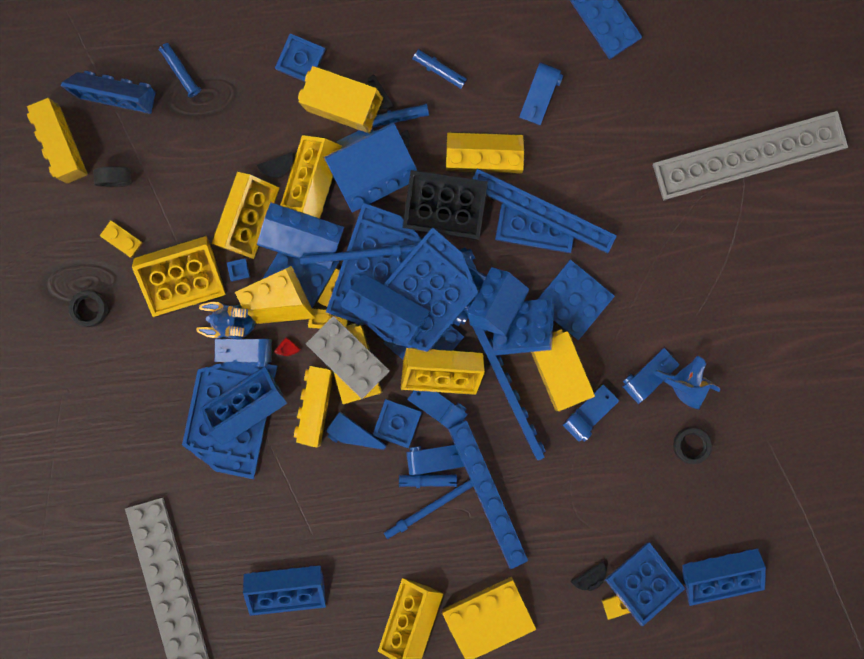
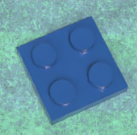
(299, 57)
(396, 423)

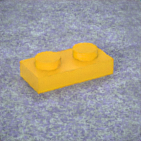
(121, 239)
(322, 318)

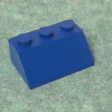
(497, 302)

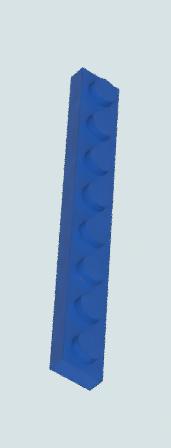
(546, 212)
(512, 396)
(488, 494)

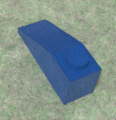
(349, 432)

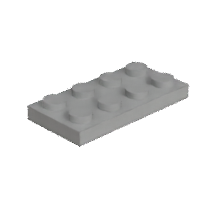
(347, 357)

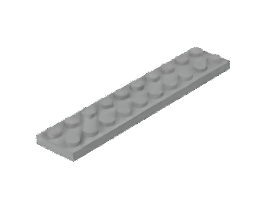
(750, 155)
(166, 580)

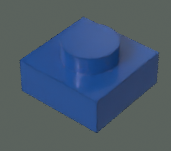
(238, 270)

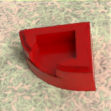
(287, 348)

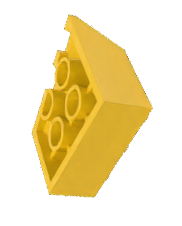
(276, 299)

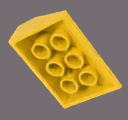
(178, 276)
(488, 619)

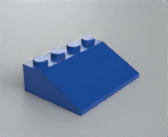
(110, 91)
(371, 167)

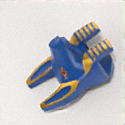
(226, 321)
(689, 383)

